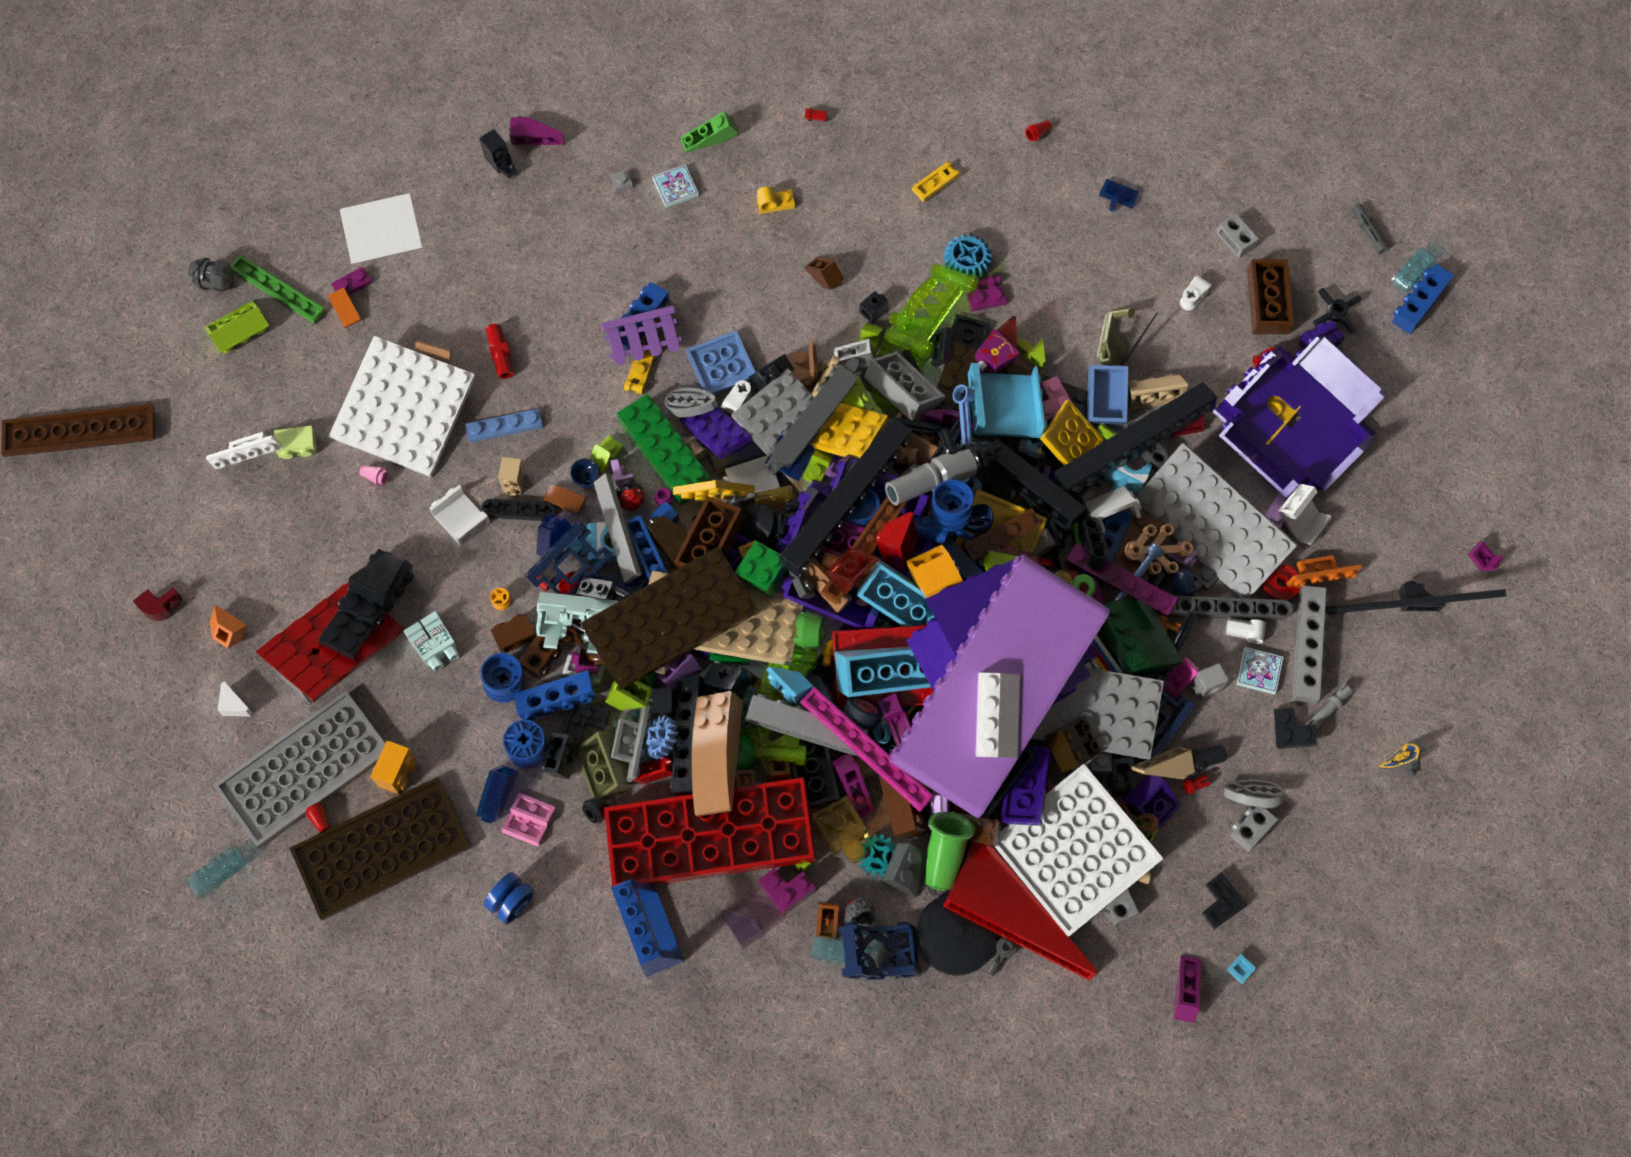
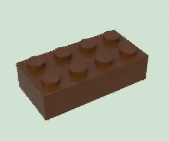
(986, 830)

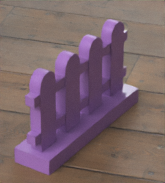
(649, 328)

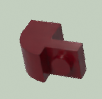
(158, 608)

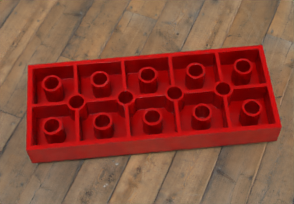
(670, 844)

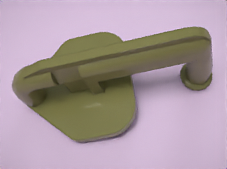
(1112, 340)

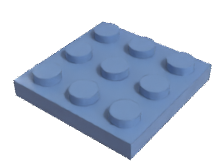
(720, 363)

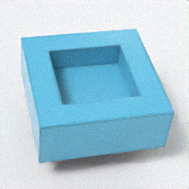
(1241, 969)

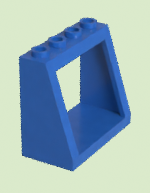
(647, 926)

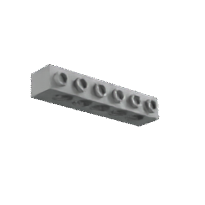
(1301, 690)

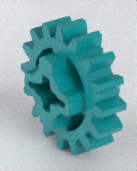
(873, 848)

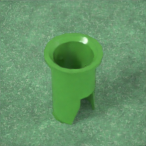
(946, 848)

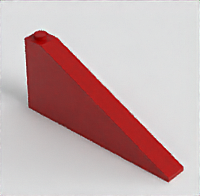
(999, 901)

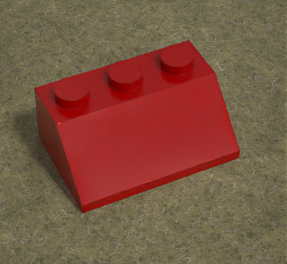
(898, 541)

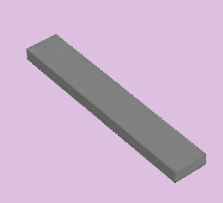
(617, 528)

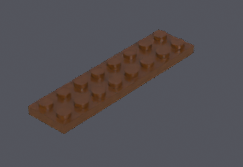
(78, 430)

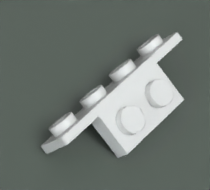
(244, 449)

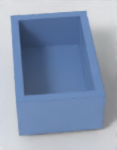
(1107, 394)

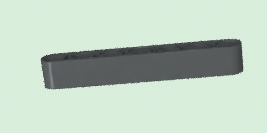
(1233, 608)

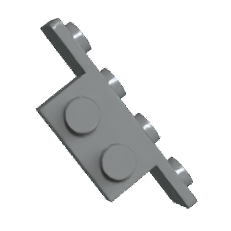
(629, 742)

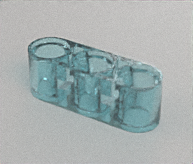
(1412, 269)
(216, 872)
(831, 950)

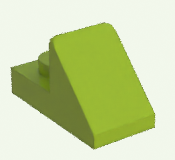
(872, 333)
(1034, 355)
(605, 453)
(817, 466)

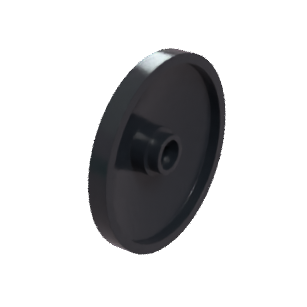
(952, 941)

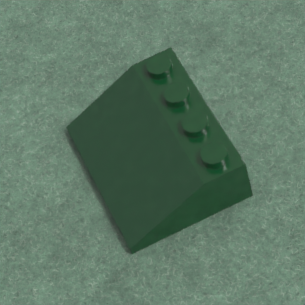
(1139, 638)

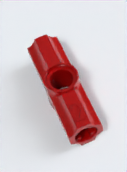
(499, 351)

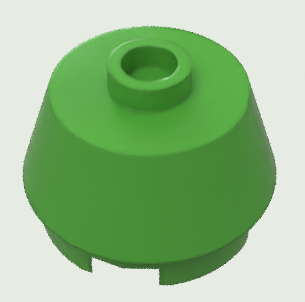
(810, 630)

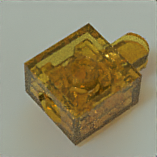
(841, 829)

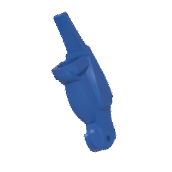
(928, 530)

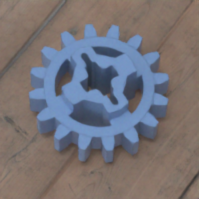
(660, 737)

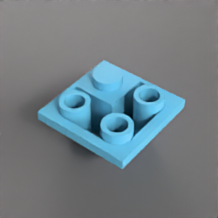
(791, 683)

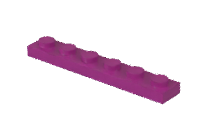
(1126, 582)

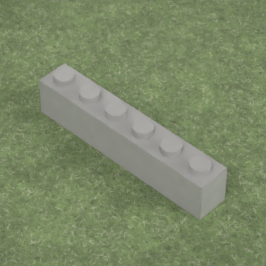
(793, 722)

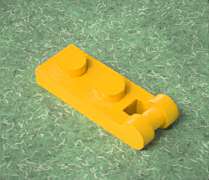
(936, 181)
(639, 372)

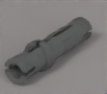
(1359, 211)

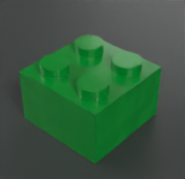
(761, 569)

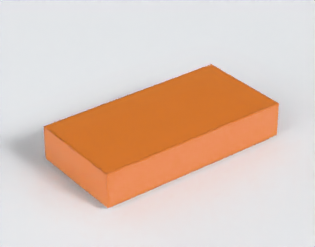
(344, 308)

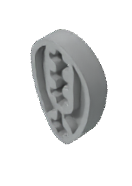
(689, 402)
(1254, 793)

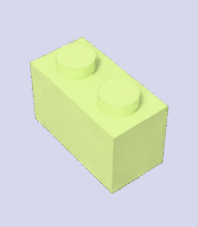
(296, 442)

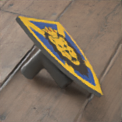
(1404, 757)

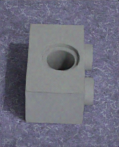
(1209, 682)

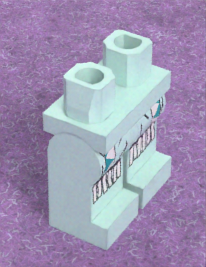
(437, 646)

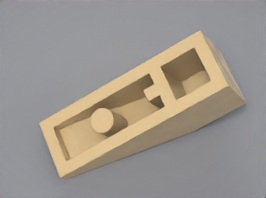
(1173, 764)

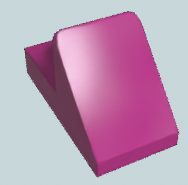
(1181, 677)

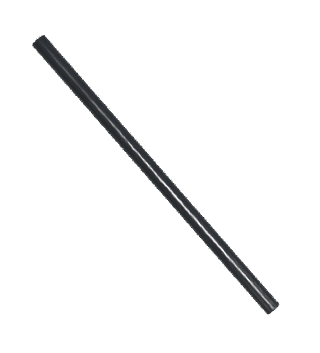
(1416, 601)

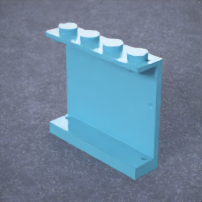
(1007, 404)

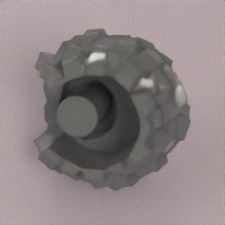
(859, 911)

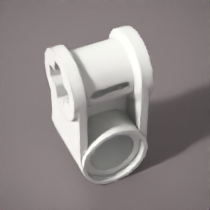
(1195, 293)
(735, 398)

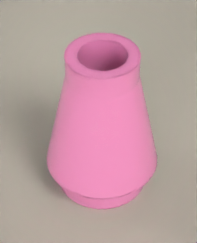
(377, 475)

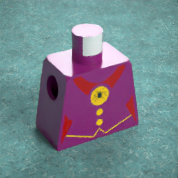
(996, 353)

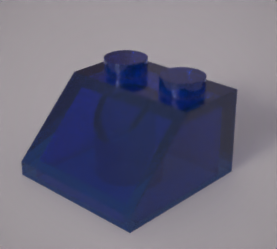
(550, 531)

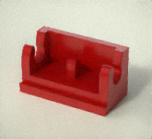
(655, 770)

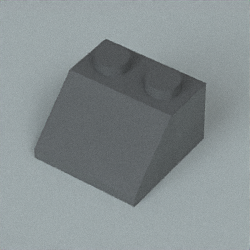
(906, 869)

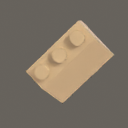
(1155, 391)

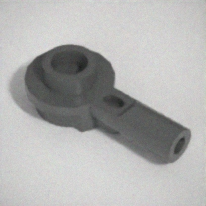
(1005, 949)

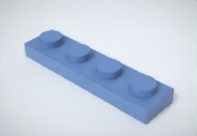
(504, 425)

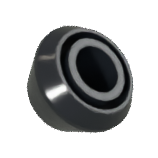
(594, 809)

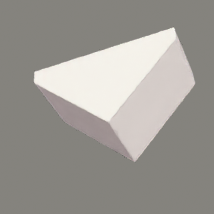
(231, 704)

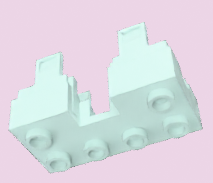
(559, 610)

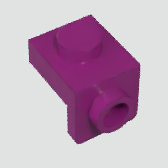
(1484, 558)
(582, 663)

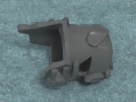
(211, 274)

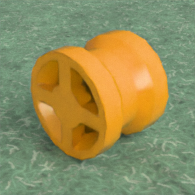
(498, 595)

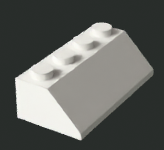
(997, 715)

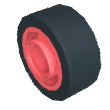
(862, 712)

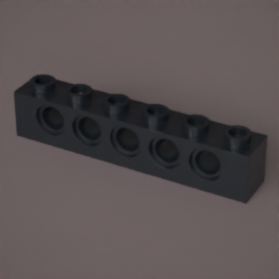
(686, 687)

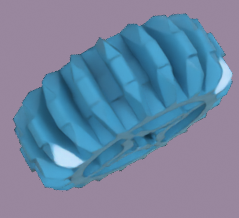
(969, 250)

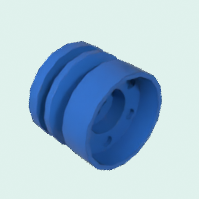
(952, 505)
(501, 667)
(533, 751)

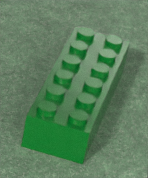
(661, 445)

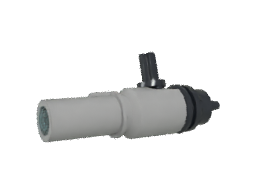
(952, 464)

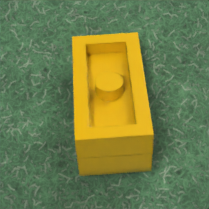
(774, 201)

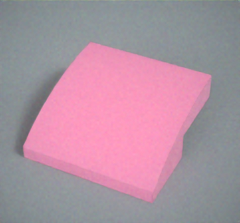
(528, 819)

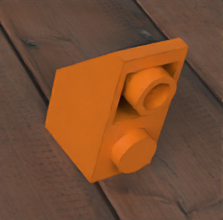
(226, 628)

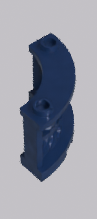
(855, 964)

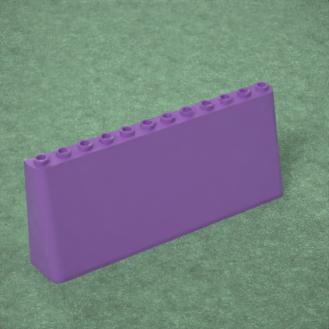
(1029, 629)

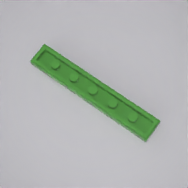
(278, 289)

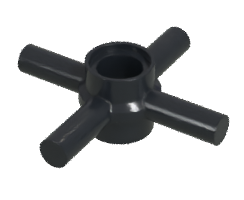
(1340, 305)

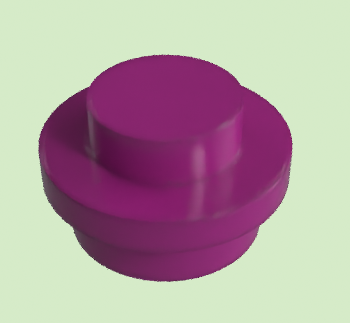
(663, 495)

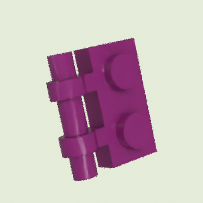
(989, 297)

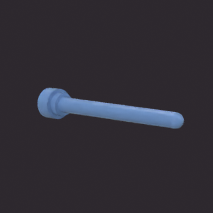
(1153, 553)

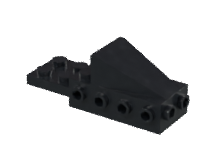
(368, 600)

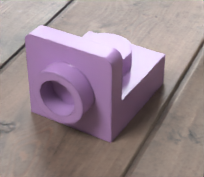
(619, 475)
(1185, 561)

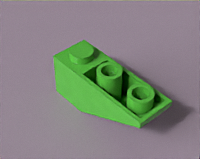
(712, 132)

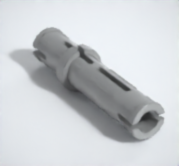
(1334, 702)

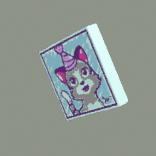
(675, 186)
(1259, 670)

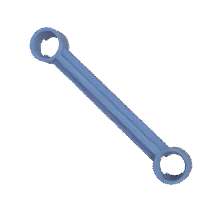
(965, 421)

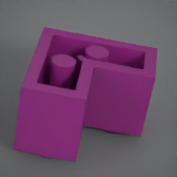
(786, 895)

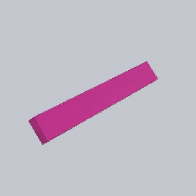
(866, 749)

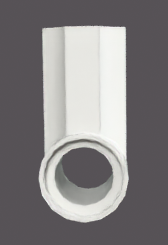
(1250, 630)

